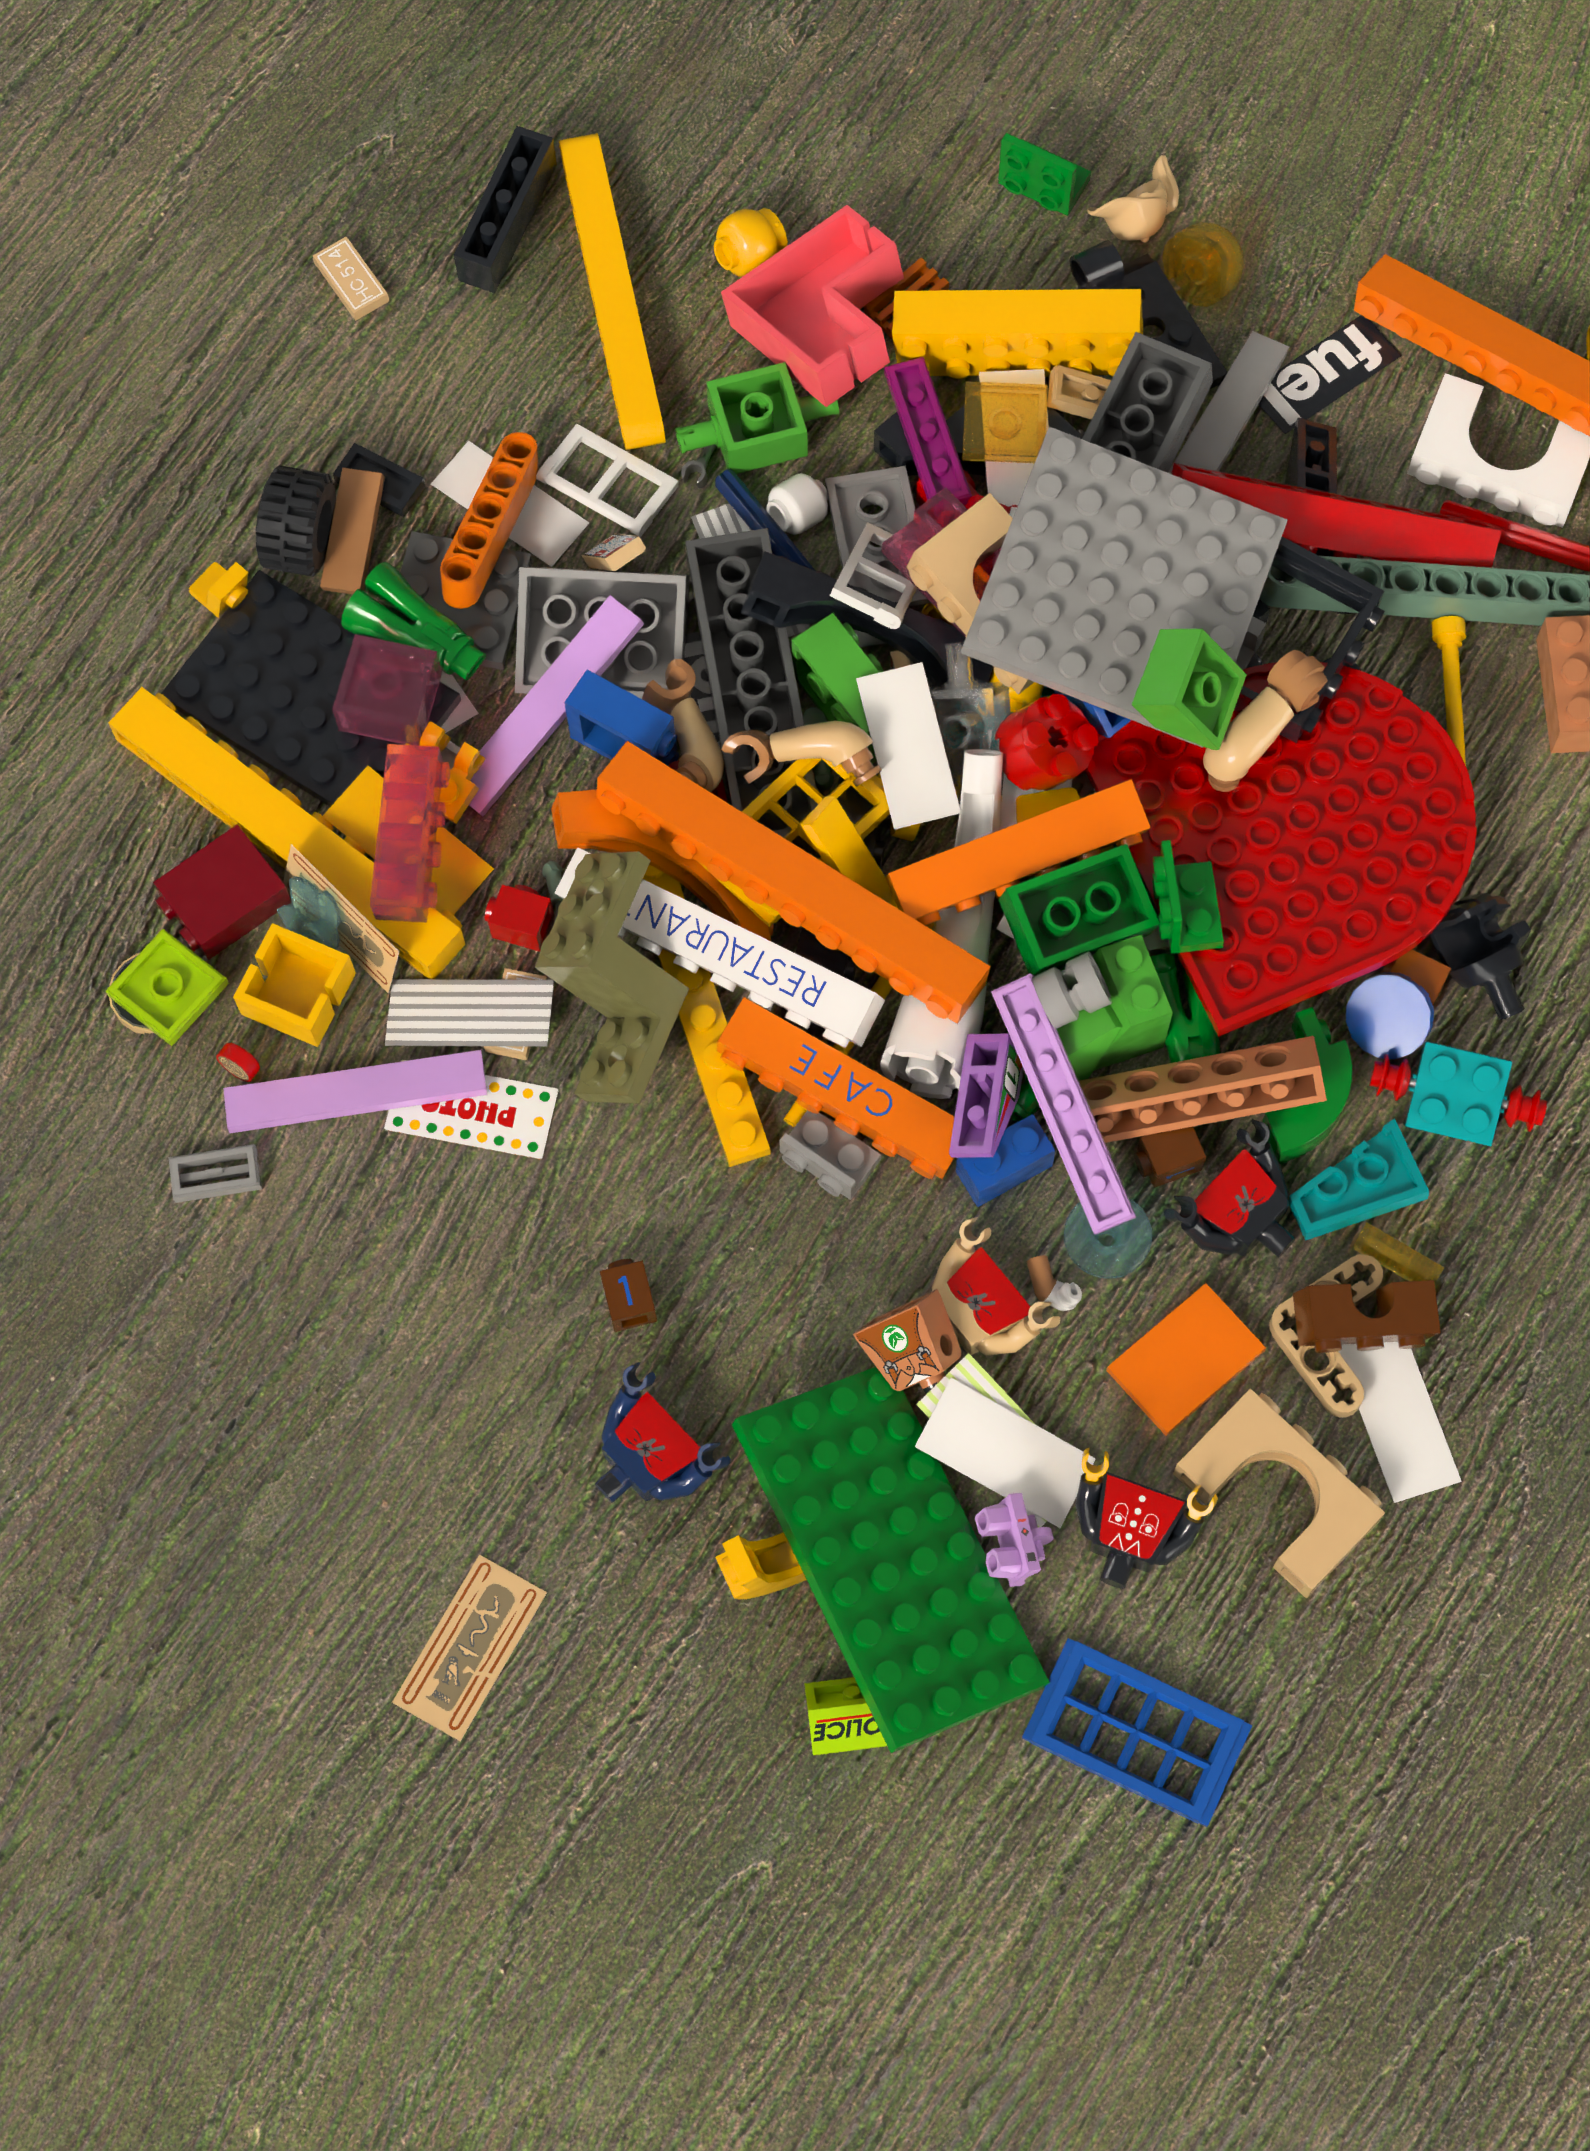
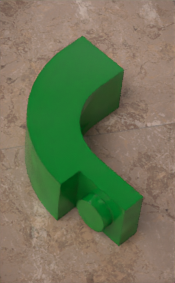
(1304, 1127)

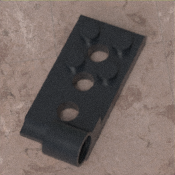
(1161, 306)

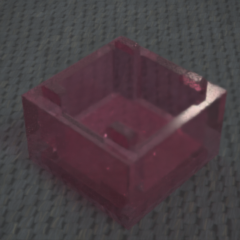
(387, 690)

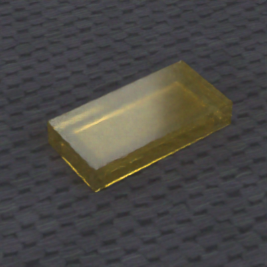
(1396, 1255)

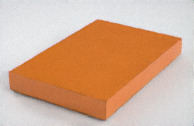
(1185, 1359)

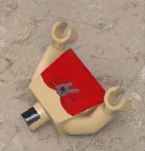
(982, 1301)

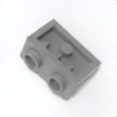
(829, 1154)

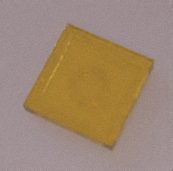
(1004, 421)

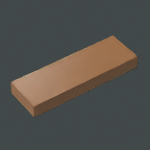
(352, 531)

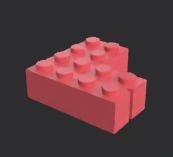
(808, 301)

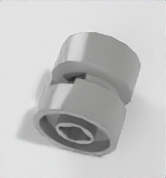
(1072, 990)

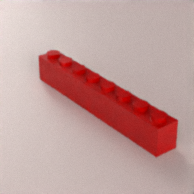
(1358, 525)

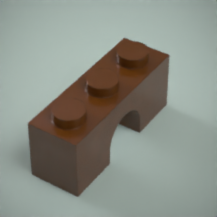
(1329, 1317)

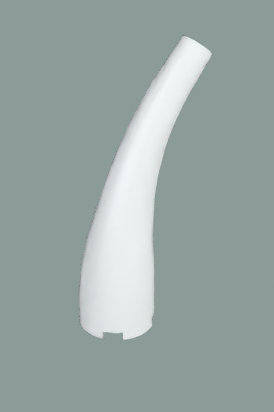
(921, 1045)

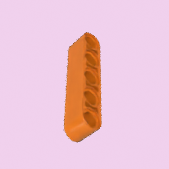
(489, 520)

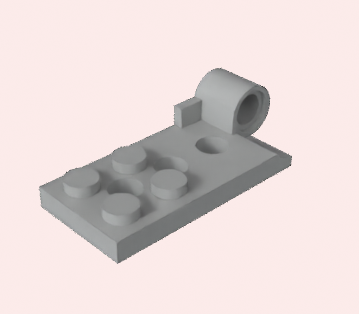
(846, 499)

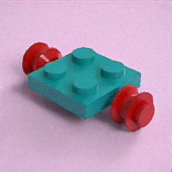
(1458, 1093)

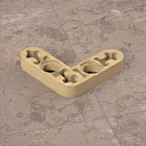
(1288, 1338)

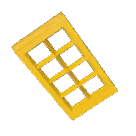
(870, 789)

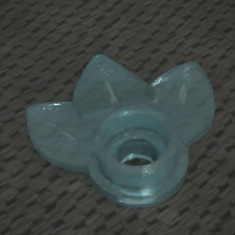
(311, 913)

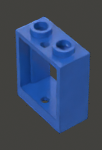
(608, 716)

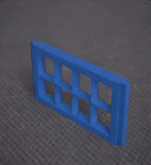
(1216, 1769)

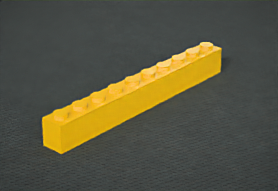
(273, 819)

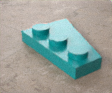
(1363, 1185)

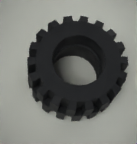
(295, 520)

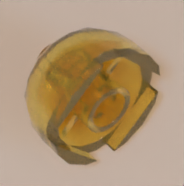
(1204, 263)

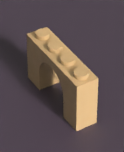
(947, 565)
(1258, 1433)

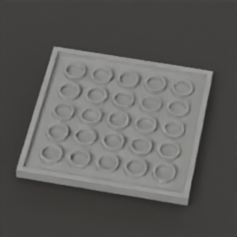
(1108, 560)

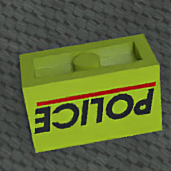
(840, 1717)

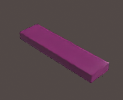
(926, 429)

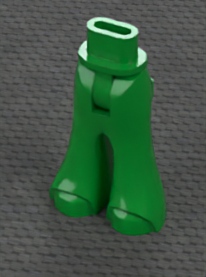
(430, 628)
(1185, 1036)

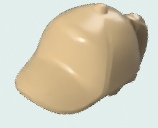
(1144, 208)

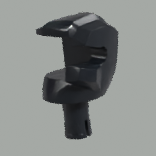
(1481, 951)

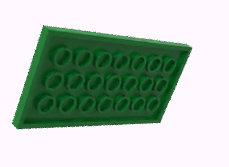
(889, 1557)

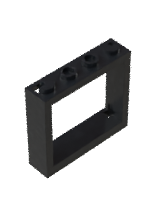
(1344, 588)

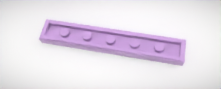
(544, 704)
(355, 1091)
(1064, 1106)

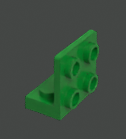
(1040, 175)
(1186, 903)

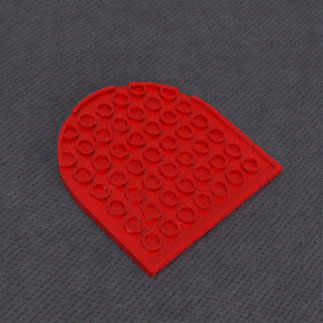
(1320, 854)

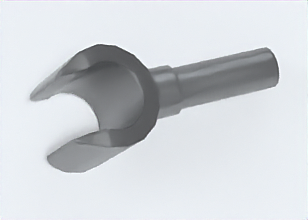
(698, 466)

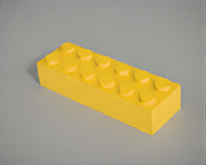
(1016, 329)

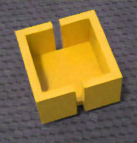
(299, 985)

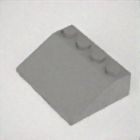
(562, 600)

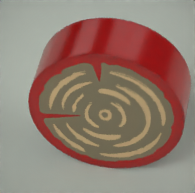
(238, 1062)

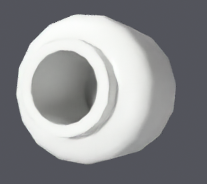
(798, 503)

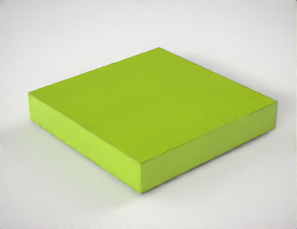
(167, 987)

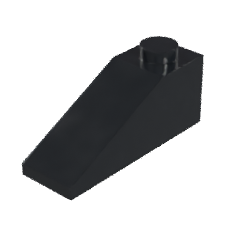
(1313, 457)

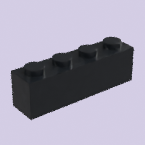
(505, 209)

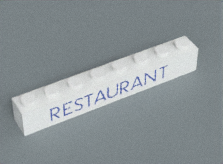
(746, 961)

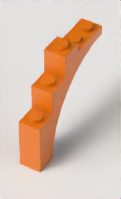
(586, 824)

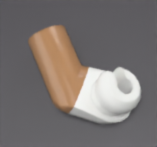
(1047, 1289)

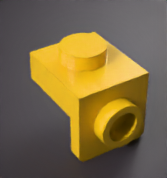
(220, 587)

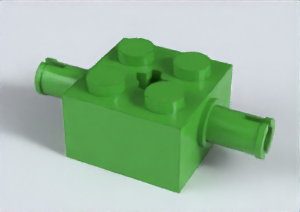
(755, 419)

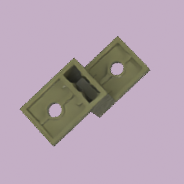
(612, 977)

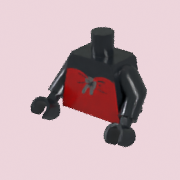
(1240, 1203)

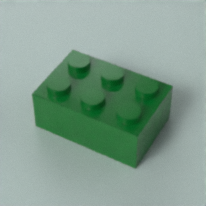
(1078, 909)

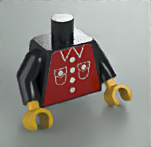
(1134, 1522)

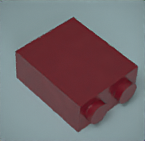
(221, 893)

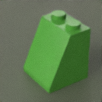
(1136, 1000)

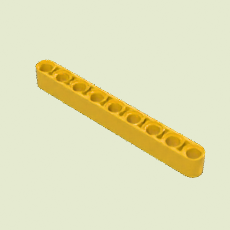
(612, 292)

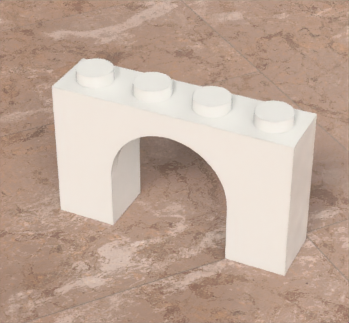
(1448, 459)

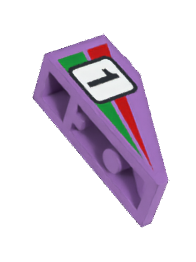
(986, 1095)

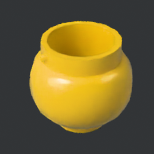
(748, 240)

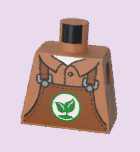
(912, 1343)

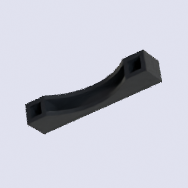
(794, 595)

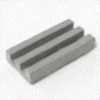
(220, 1188)

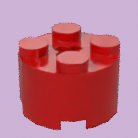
(1046, 743)

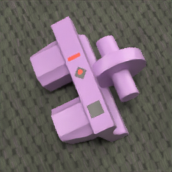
(1018, 1538)

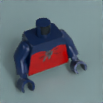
(651, 1447)

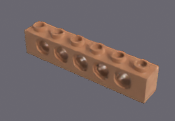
(1206, 1089)

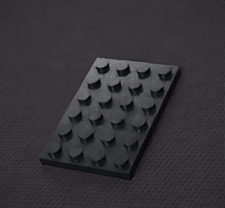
(271, 685)

